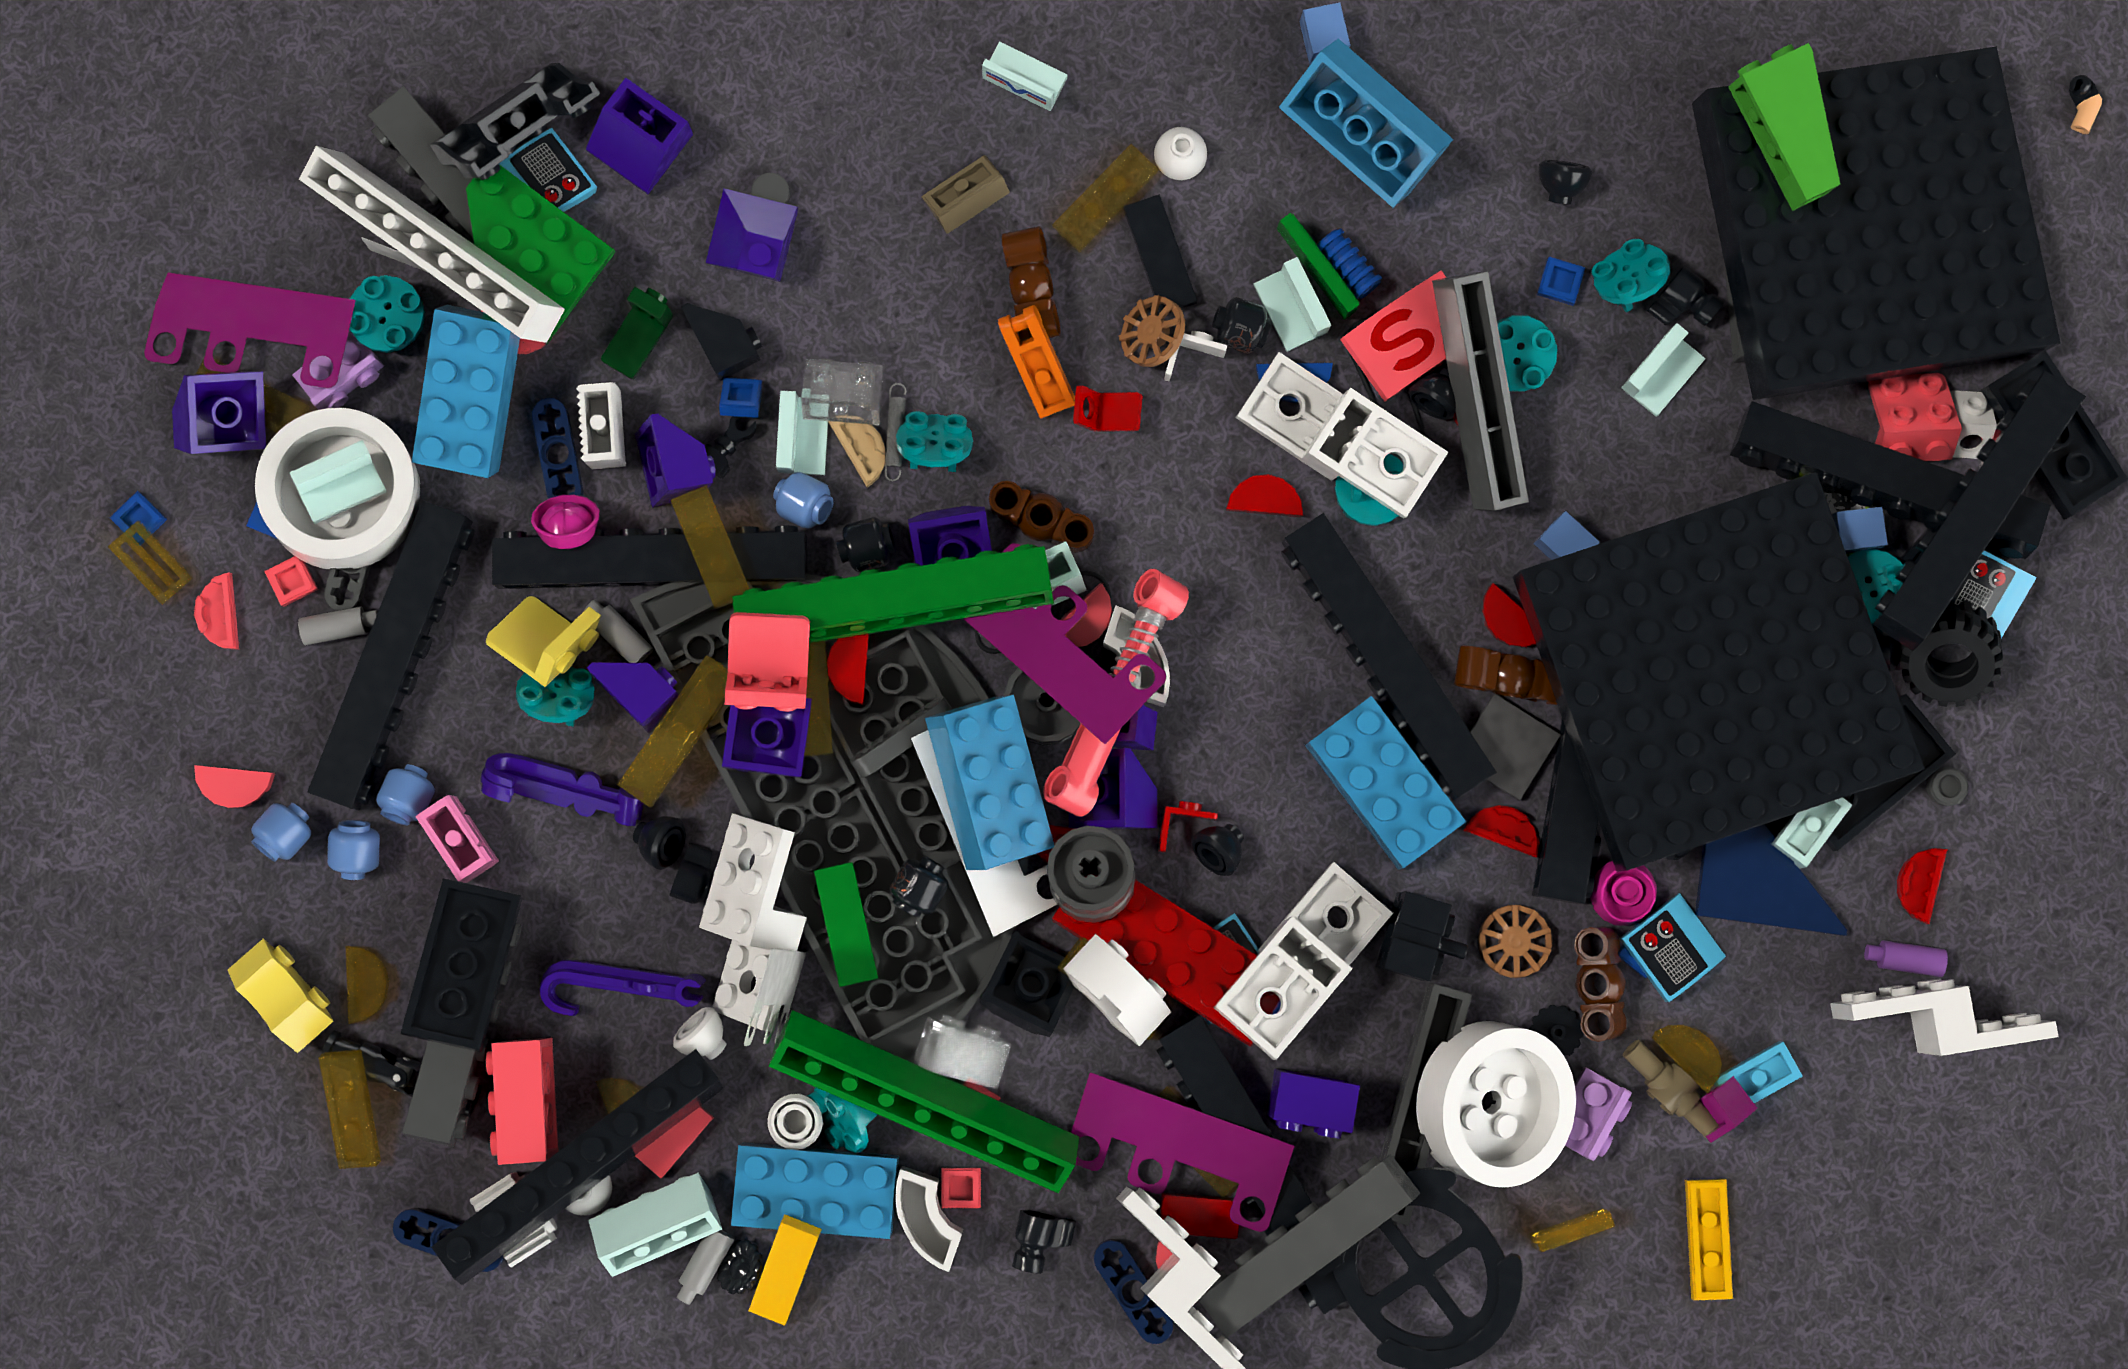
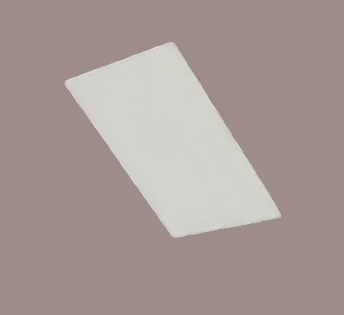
(389, 252)

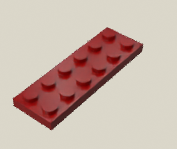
(1175, 951)

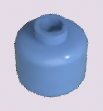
(803, 500)
(405, 794)
(281, 831)
(353, 849)

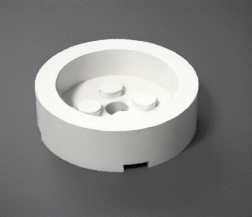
(355, 535)
(1531, 1111)

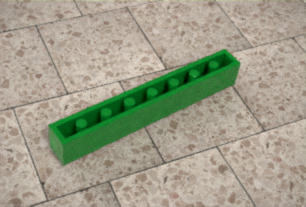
(911, 594)
(925, 1101)

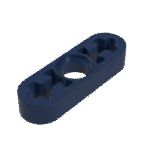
(542, 427)
(425, 1221)
(1108, 1271)

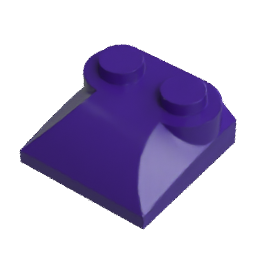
(949, 533)
(767, 740)

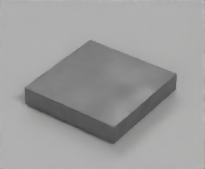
(1512, 744)

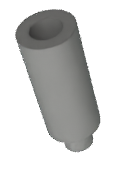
(335, 625)
(621, 634)
(704, 1265)

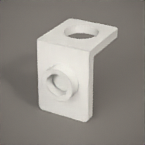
(1197, 341)
(1975, 419)

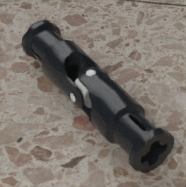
(385, 1067)

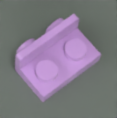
(357, 369)
(1596, 1112)

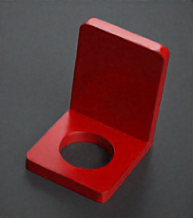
(1108, 410)
(1185, 809)

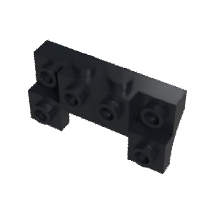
(522, 112)

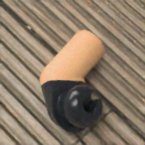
(2086, 101)

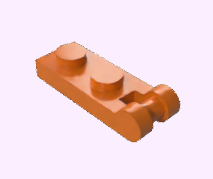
(1037, 362)

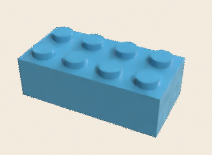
(1365, 122)
(465, 392)
(990, 782)
(1385, 783)
(819, 1186)

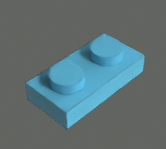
(1764, 1072)

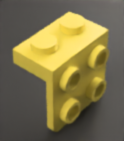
(543, 640)

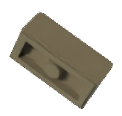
(966, 194)

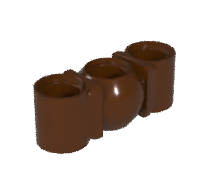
(1030, 277)
(1028, 503)
(1503, 674)
(1595, 1001)

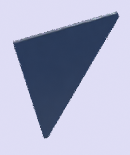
(1758, 884)

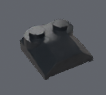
(1028, 987)

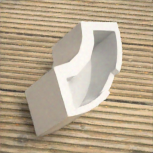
(1114, 639)
(1118, 988)
(924, 1220)

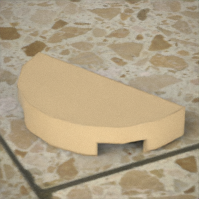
(863, 448)

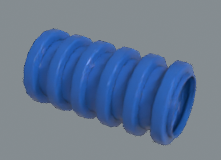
(1349, 264)

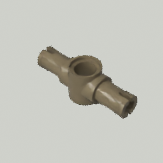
(1671, 1087)

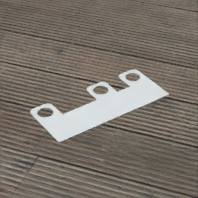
(1002, 891)
(777, 987)

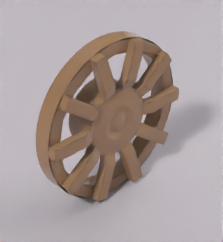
(1152, 331)
(1515, 941)

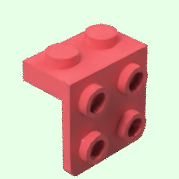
(1916, 416)
(767, 661)

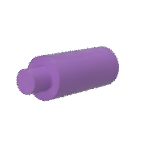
(1908, 958)

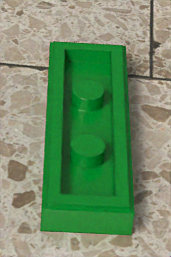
(1318, 266)
(846, 924)

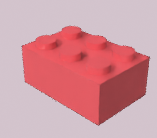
(523, 1100)

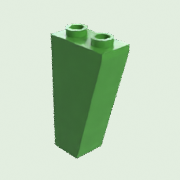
(1789, 122)

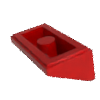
(1200, 1214)

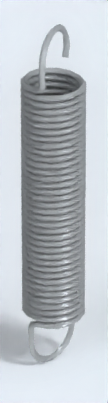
(895, 420)

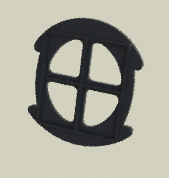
(1469, 1335)

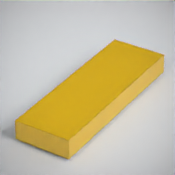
(1708, 1239)
(784, 1269)

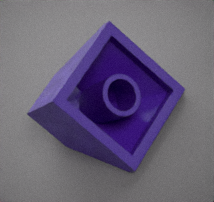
(752, 235)
(220, 413)
(672, 460)
(638, 689)
(1125, 796)

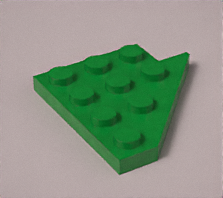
(535, 239)

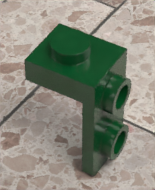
(638, 332)

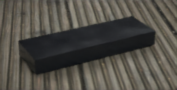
(1159, 251)

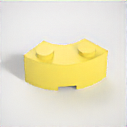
(281, 994)

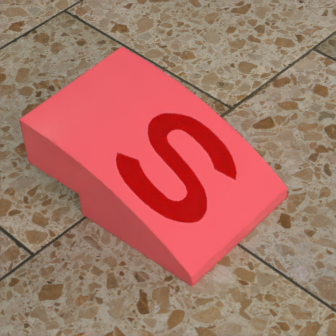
(1400, 341)

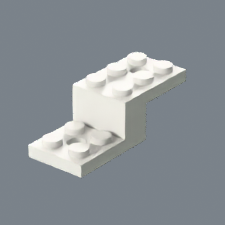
(1342, 435)
(744, 911)
(1303, 961)
(1943, 1017)
(1181, 1278)

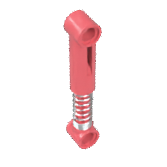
(1074, 782)

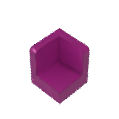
(1728, 1107)

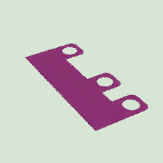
(250, 311)
(1043, 652)
(1182, 1134)

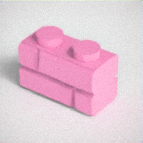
(457, 839)

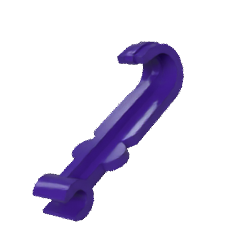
(556, 785)
(615, 979)

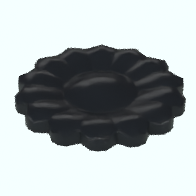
(1559, 1027)
(740, 1267)

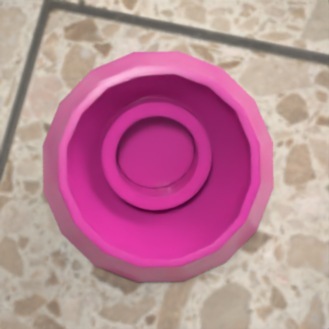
(566, 521)
(1626, 885)

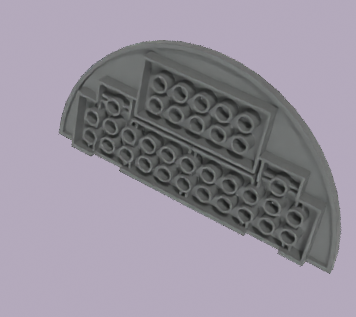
(874, 821)

